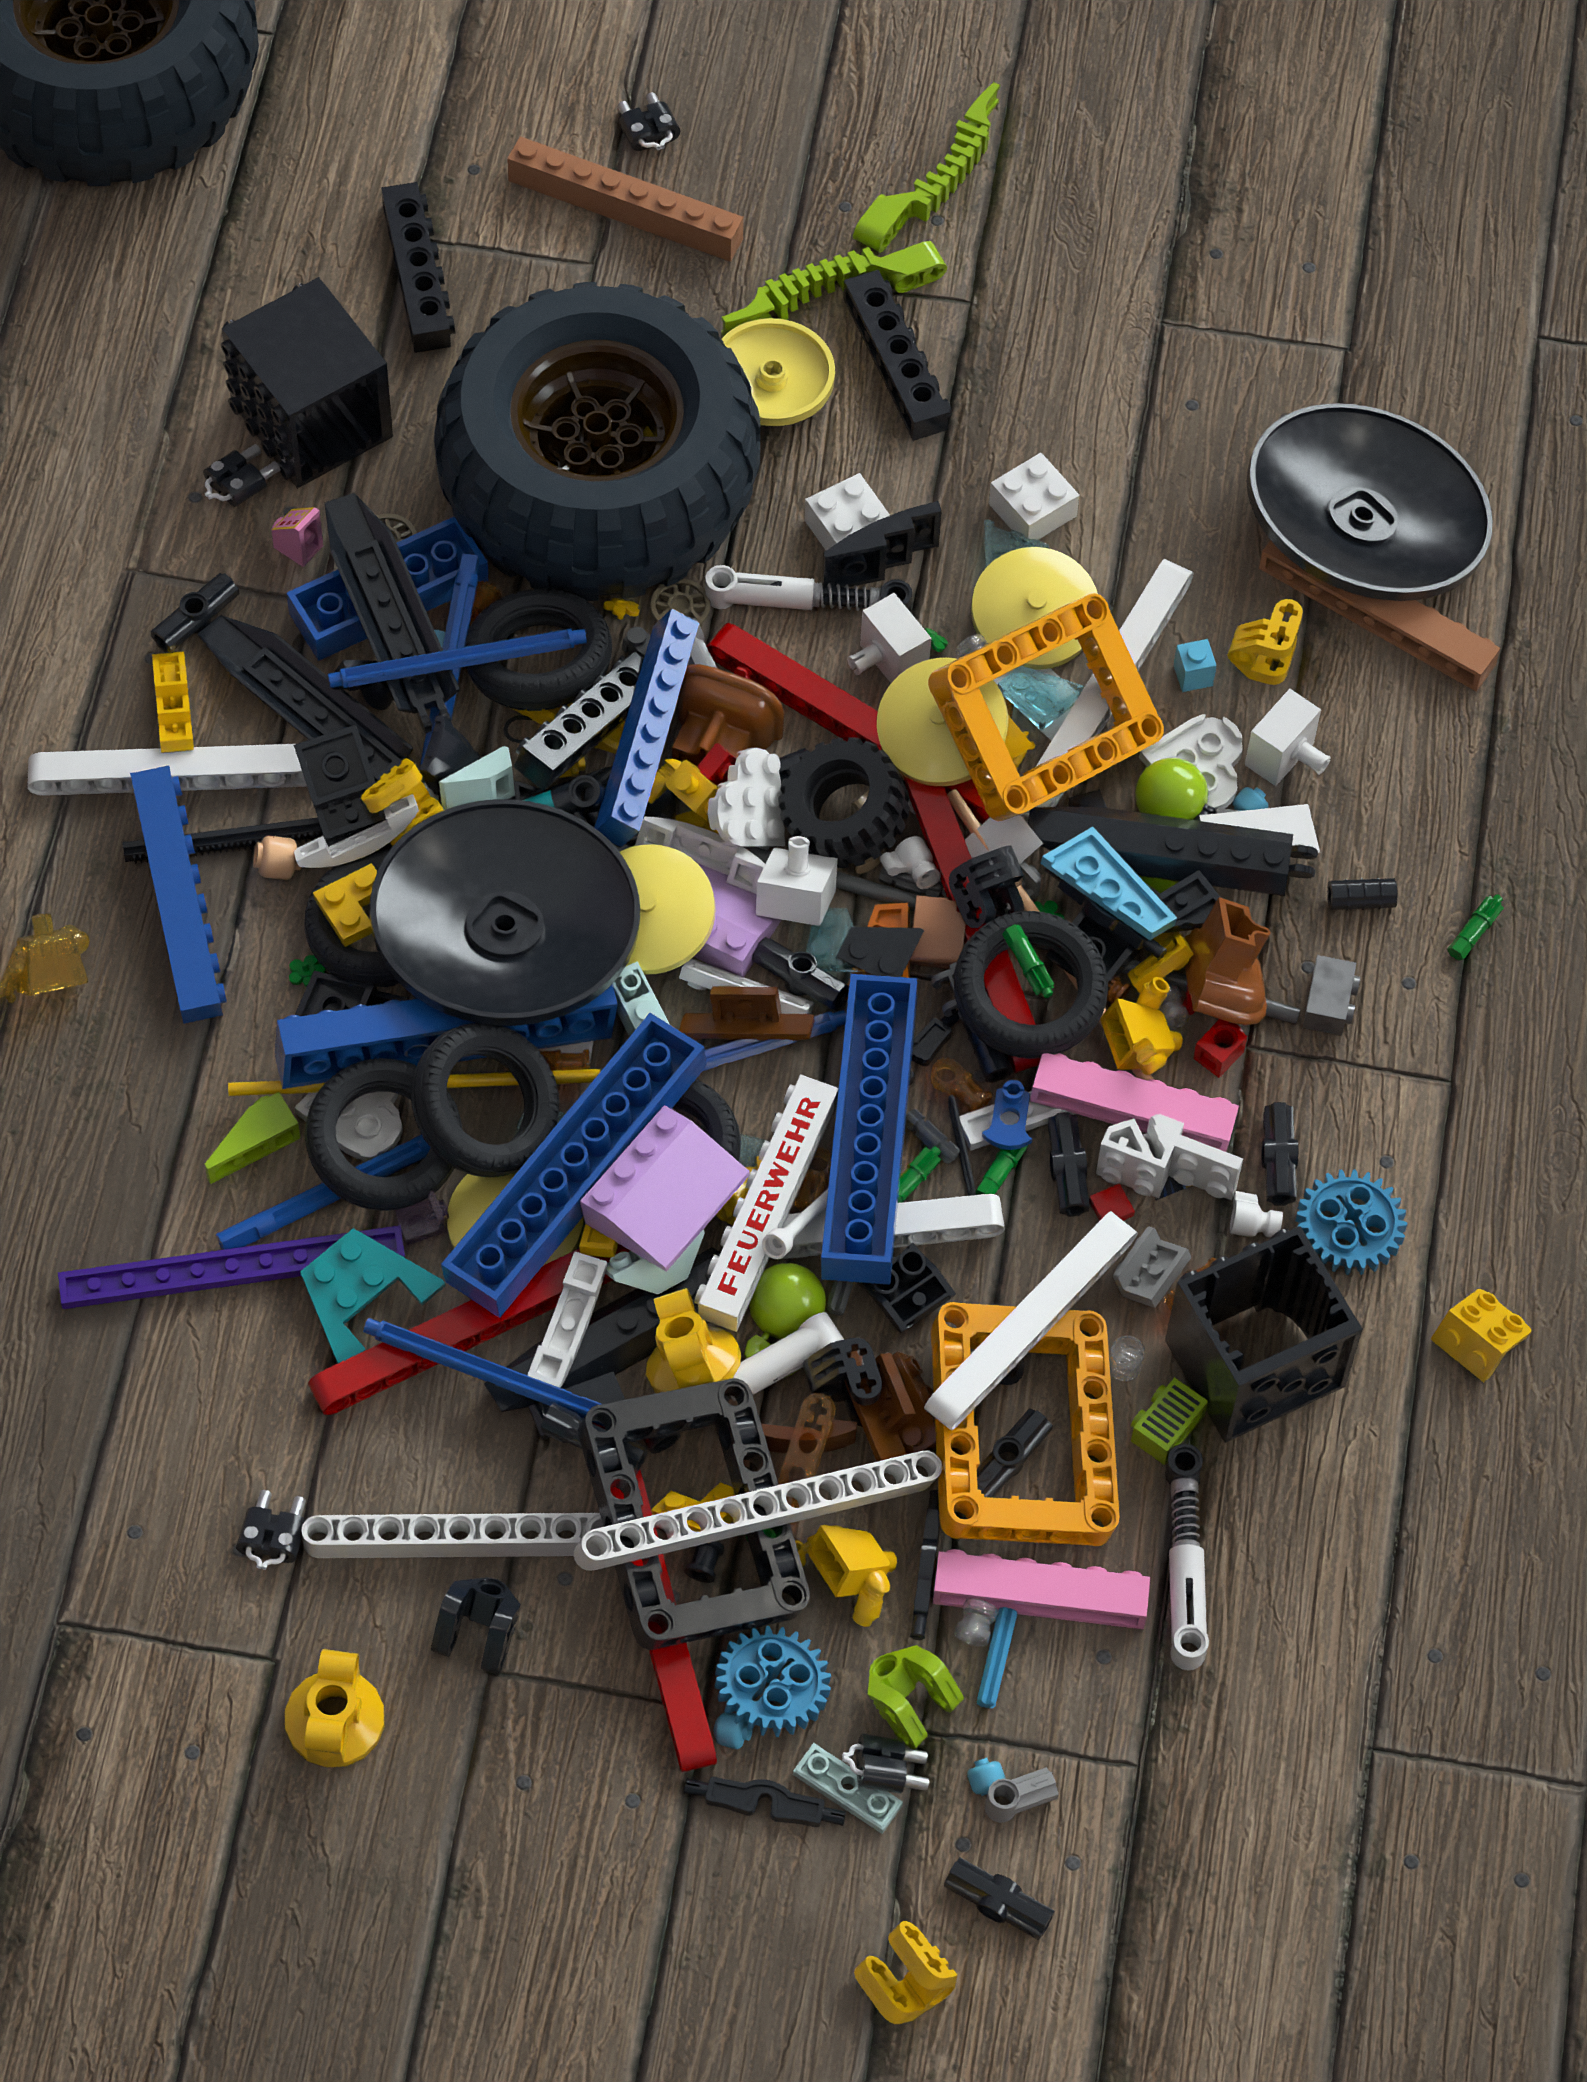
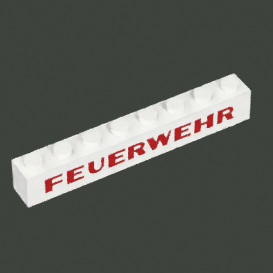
(767, 1201)

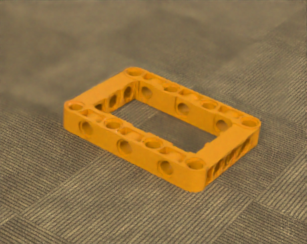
(979, 739)
(1090, 1435)

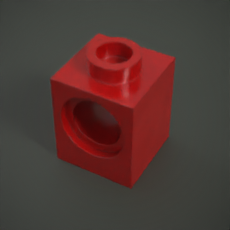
(1219, 1059)

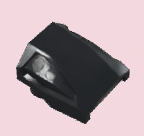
(445, 754)
(914, 1289)

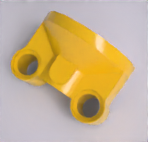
(687, 1348)
(339, 1737)

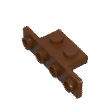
(746, 1015)
(889, 1413)
(918, 1432)

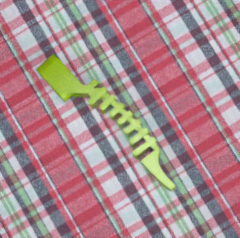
(891, 212)
(903, 270)

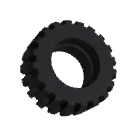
(830, 769)

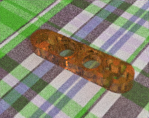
(795, 1456)

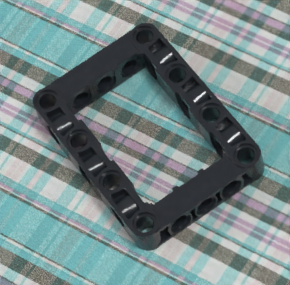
(740, 1440)

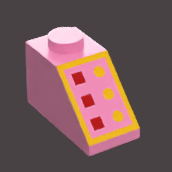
(298, 534)

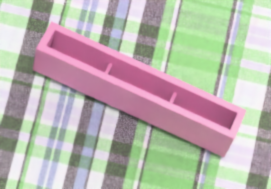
(1122, 1097)
(1043, 1589)

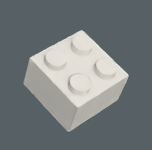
(1034, 498)
(842, 510)

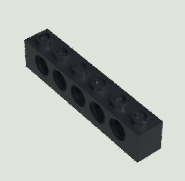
(416, 267)
(896, 355)
(580, 726)

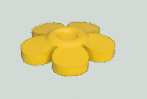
(621, 607)

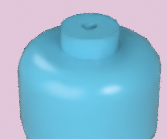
(1250, 799)
(729, 1733)
(984, 1775)

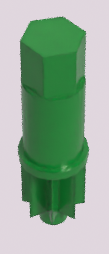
(1476, 926)
(1032, 967)
(999, 1170)
(918, 1171)

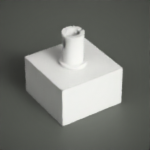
(890, 639)
(1286, 738)
(796, 884)

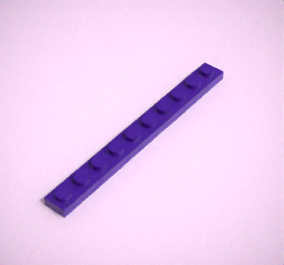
(203, 1270)

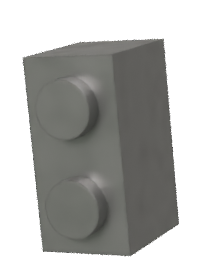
(1330, 995)

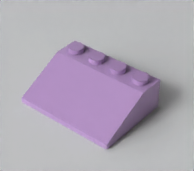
(735, 927)
(663, 1189)

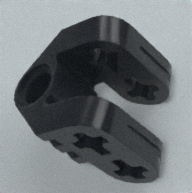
(991, 886)
(834, 1364)
(484, 1602)

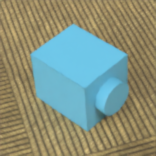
(1195, 665)

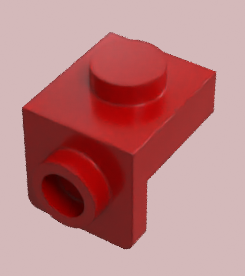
(716, 764)

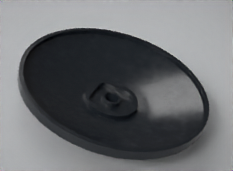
(1355, 461)
(496, 865)

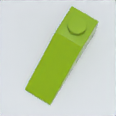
(259, 1132)

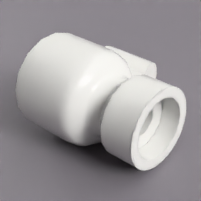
(914, 858)
(1249, 1219)

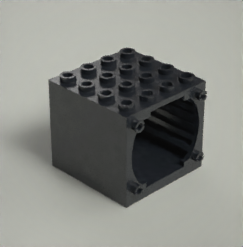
(307, 382)
(1272, 1275)

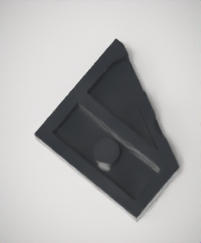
(1190, 902)
(879, 949)

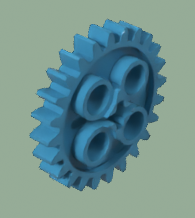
(1378, 1212)
(747, 1661)

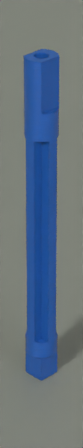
(457, 624)
(317, 1197)

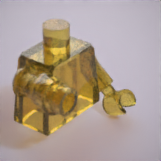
(45, 960)

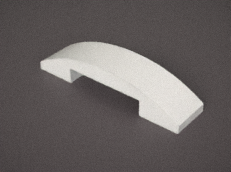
(705, 849)
(318, 854)
(569, 1320)

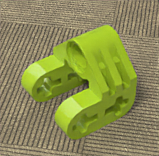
(895, 1677)

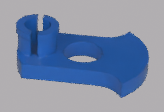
(1009, 1136)

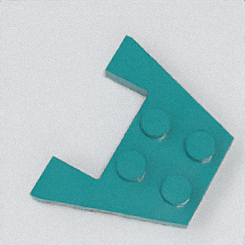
(353, 1276)

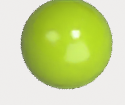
(1171, 789)
(786, 1299)

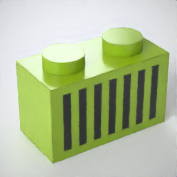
(1168, 1420)

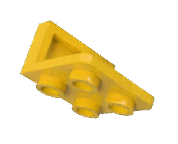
(1480, 1333)

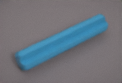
(996, 1657)

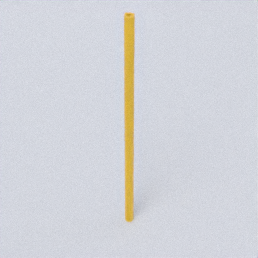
(454, 1081)

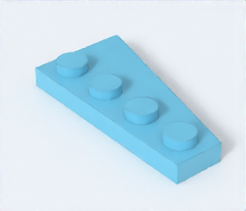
(1105, 878)

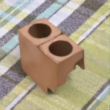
(942, 932)

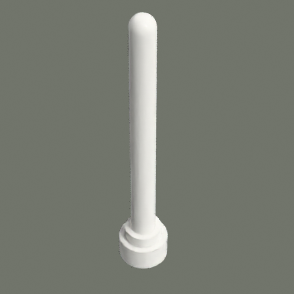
(780, 1241)

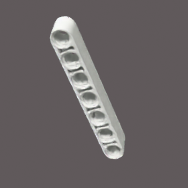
(921, 1223)

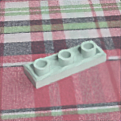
(829, 1774)

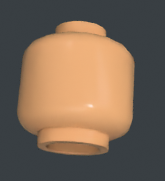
(275, 857)

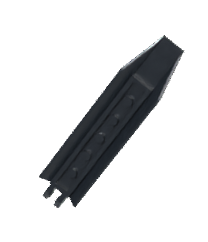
(387, 604)
(299, 690)
(1179, 847)
(614, 1337)

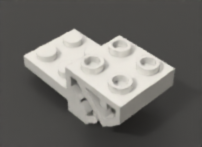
(1162, 1152)

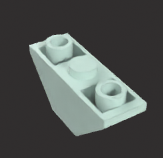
(480, 781)
(635, 998)
(642, 1274)

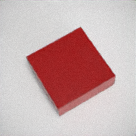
(1112, 1200)

